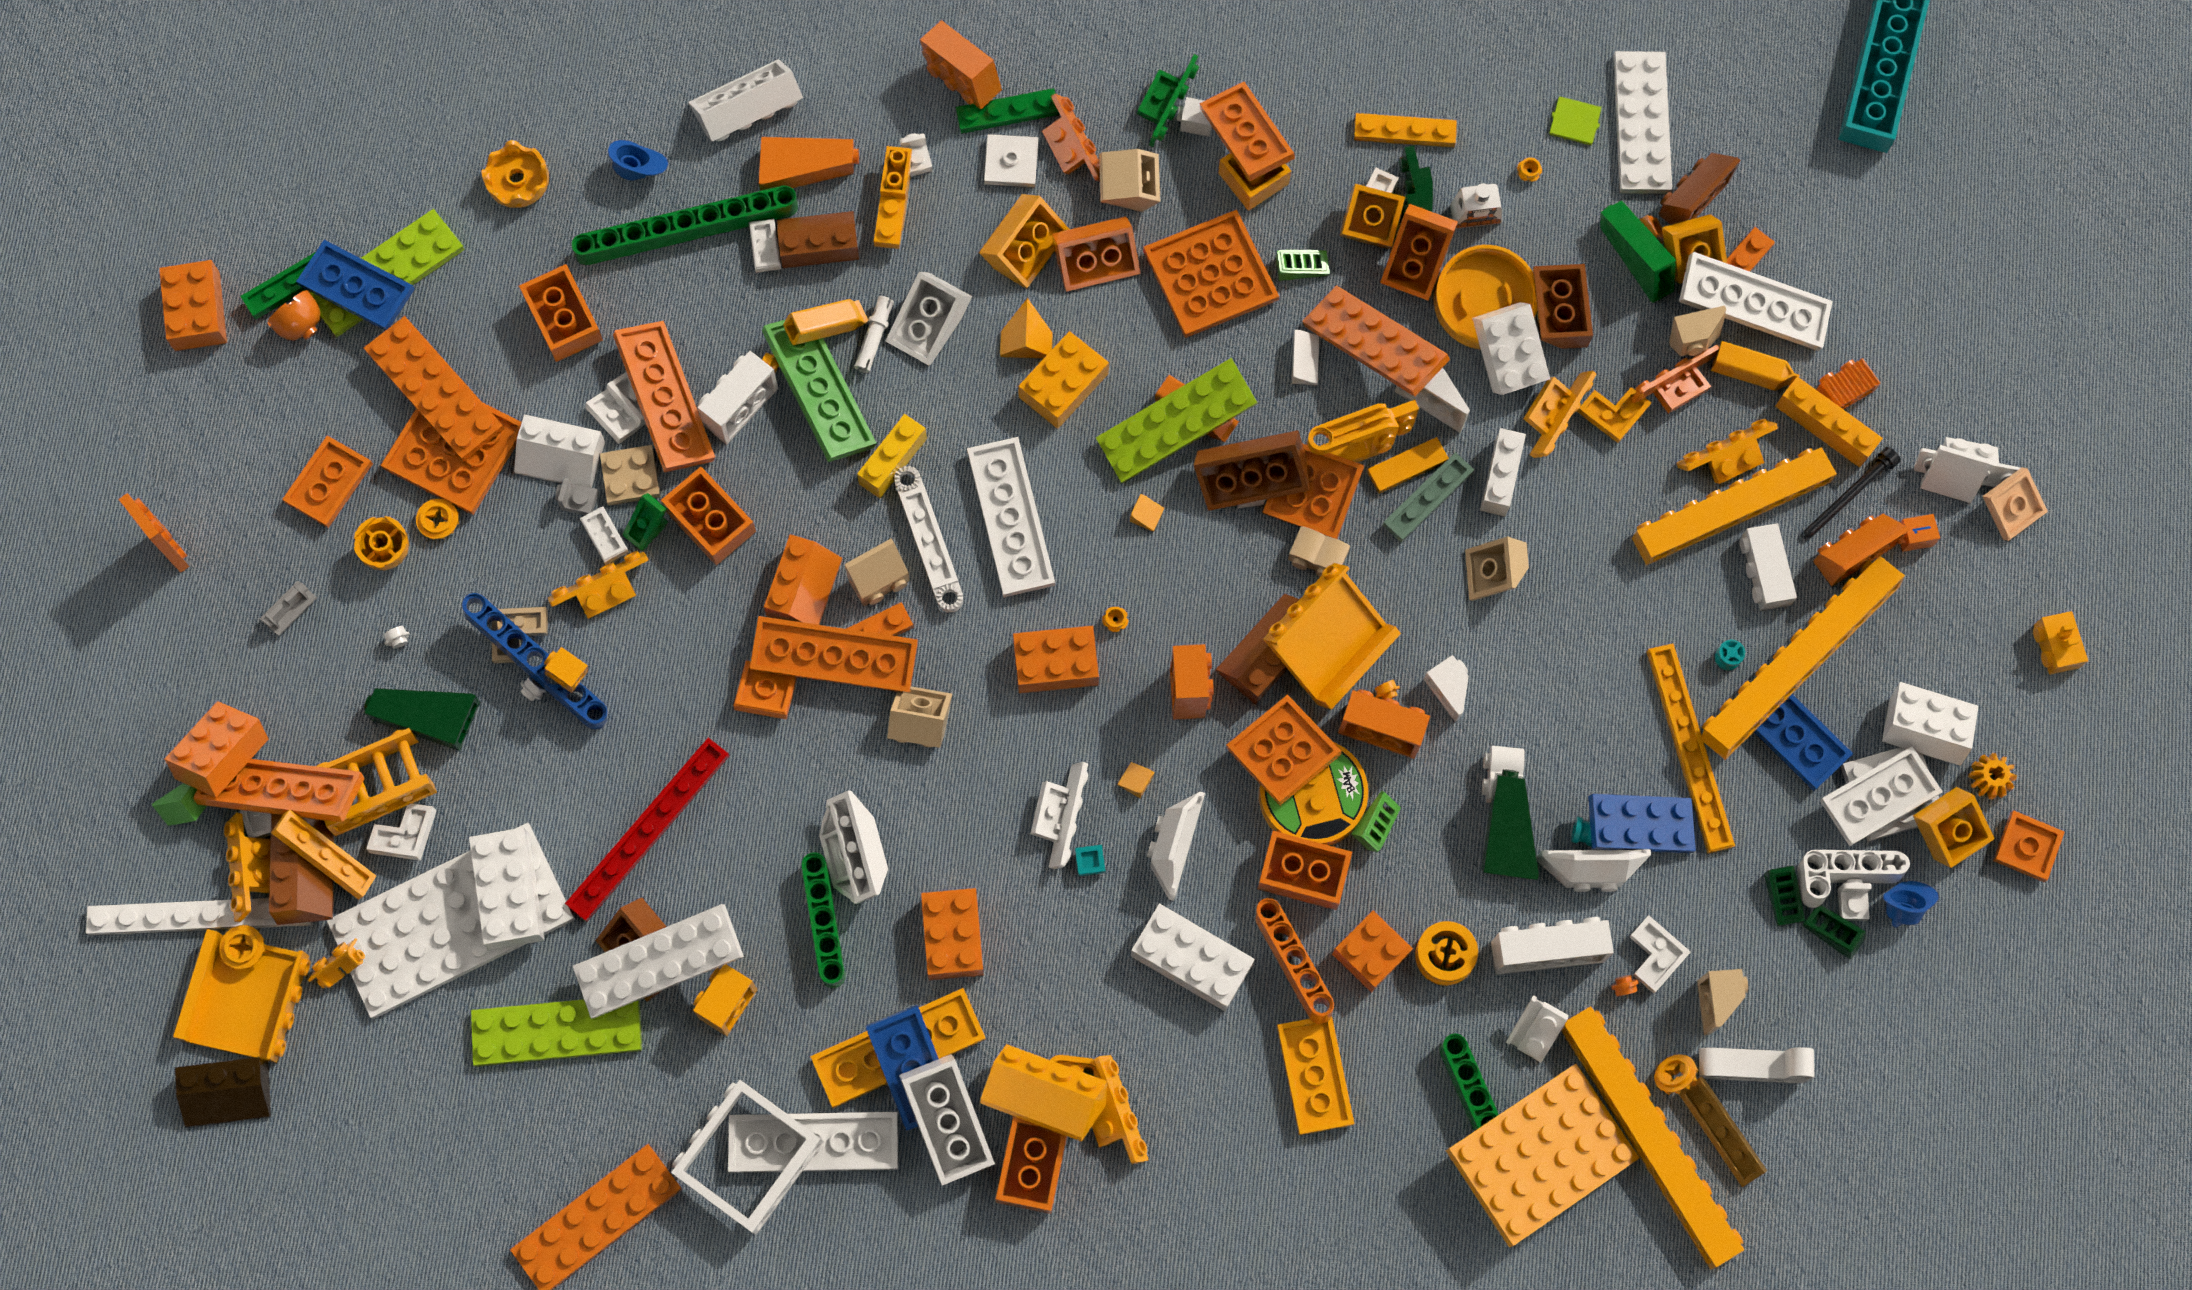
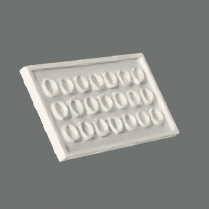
(431, 931)

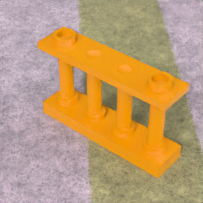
(392, 796)

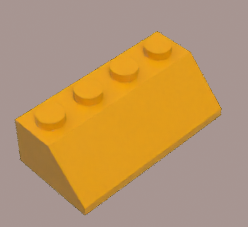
(1044, 1092)

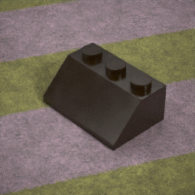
(223, 1091)

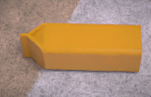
(824, 321)
(1752, 367)

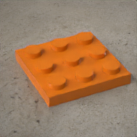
(1328, 499)
(1283, 749)

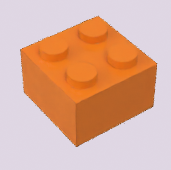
(1372, 951)

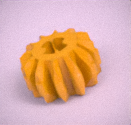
(2002, 775)

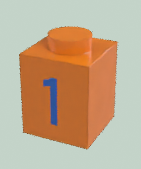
(1921, 533)

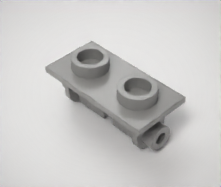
(288, 608)

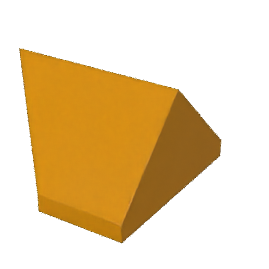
(1026, 334)

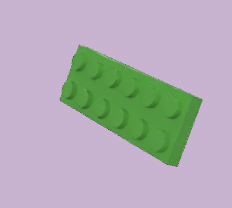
(821, 394)

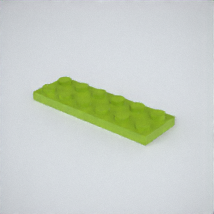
(407, 255)
(1176, 420)
(552, 1032)

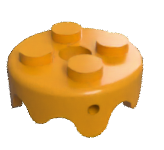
(510, 160)

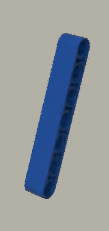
(527, 650)

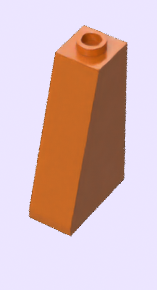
(804, 160)

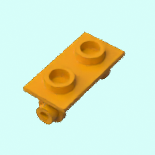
(343, 956)

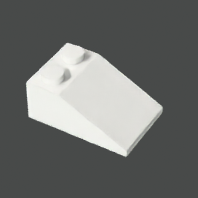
(928, 317)
(1441, 401)

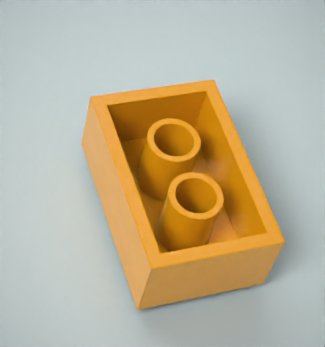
(1063, 379)

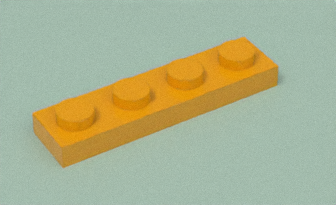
(1405, 130)
(323, 854)

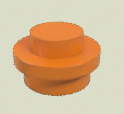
(1625, 985)

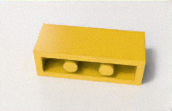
(891, 455)

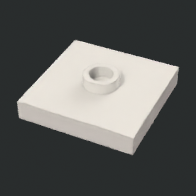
(1011, 160)

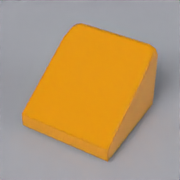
(1146, 513)
(1136, 779)

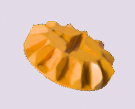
(431, 510)
(235, 937)
(1672, 1066)

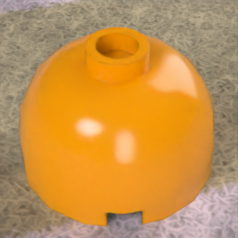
(381, 543)

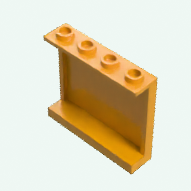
(1330, 637)
(242, 1008)

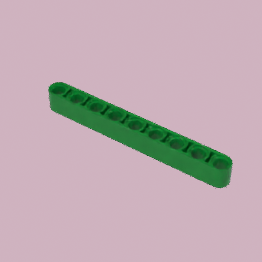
(672, 221)

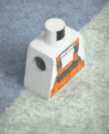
(1479, 206)

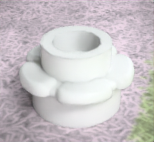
(396, 637)
(532, 689)

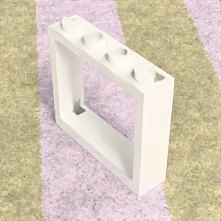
(783, 1182)

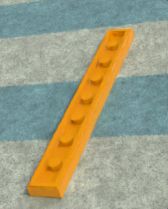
(1690, 748)

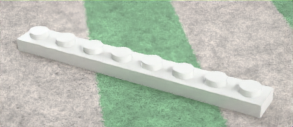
(175, 917)

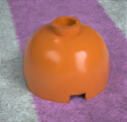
(296, 318)

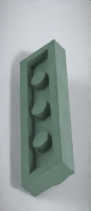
(1428, 497)

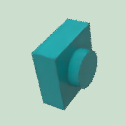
(1090, 860)

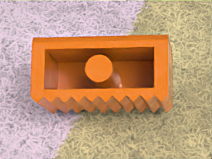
(1849, 384)

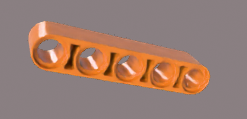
(1295, 973)

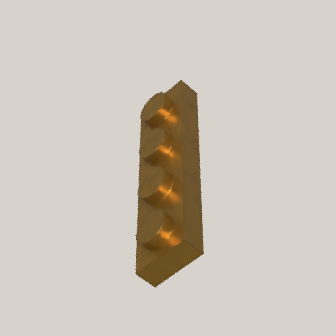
(1722, 1132)

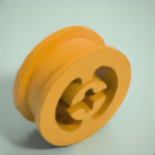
(1466, 958)

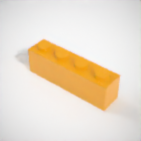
(1828, 422)

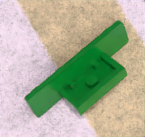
(1162, 97)

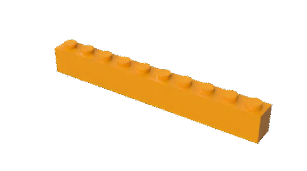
(1802, 657)
(1651, 1138)

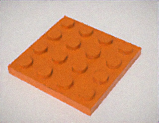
(1211, 273)
(432, 465)

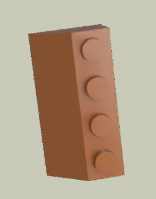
(1252, 470)
(1252, 663)
(296, 886)

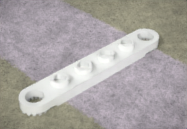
(928, 539)

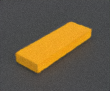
(1407, 465)

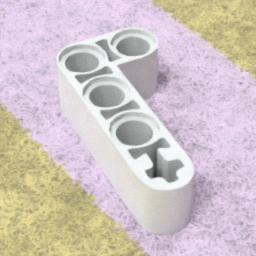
(1892, 862)
(1787, 1066)

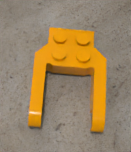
(1364, 431)

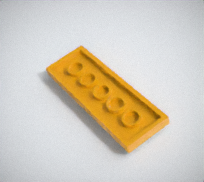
(853, 1066)

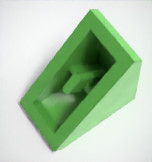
(179, 806)

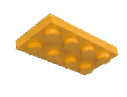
(1315, 1076)

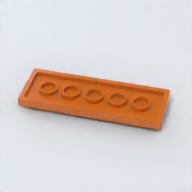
(1376, 340)
(434, 388)
(663, 396)
(834, 654)
(282, 786)
(596, 1219)

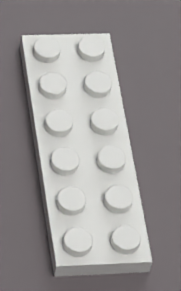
(1642, 122)
(1756, 301)
(1011, 517)
(658, 961)
(849, 1142)

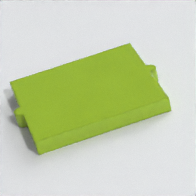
(1575, 120)

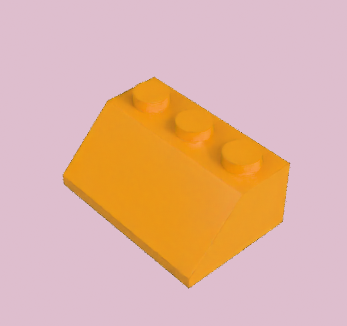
(1023, 240)

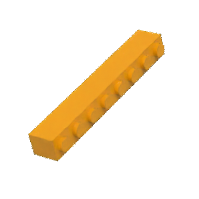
(1733, 505)

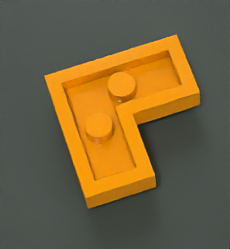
(1611, 418)

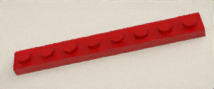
(647, 829)

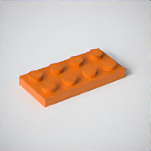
(1246, 131)
(155, 531)

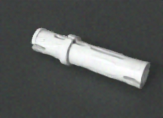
(877, 325)

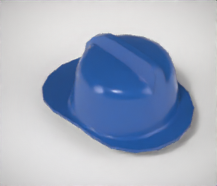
(635, 161)
(1909, 902)

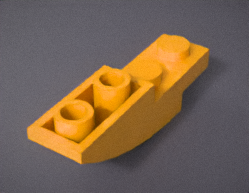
(893, 197)

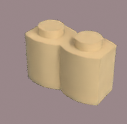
(1317, 551)

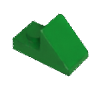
(645, 522)

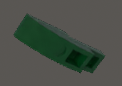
(1418, 183)

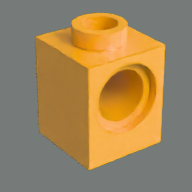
(565, 669)

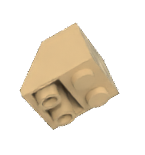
(1129, 179)

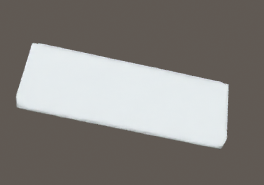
(1305, 358)

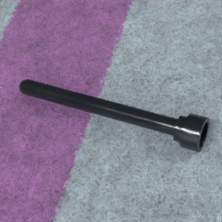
(1886, 460)

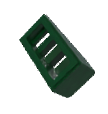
(1792, 882)
(1840, 923)

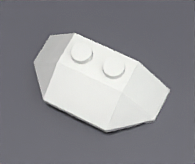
(1173, 842)
(852, 848)
(1592, 867)

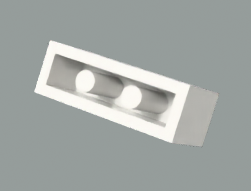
(1502, 472)
(1768, 567)

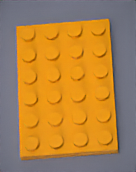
(1542, 1155)

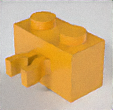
(2060, 643)

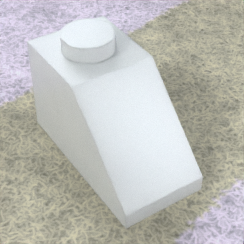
(1449, 685)

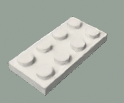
(1881, 796)

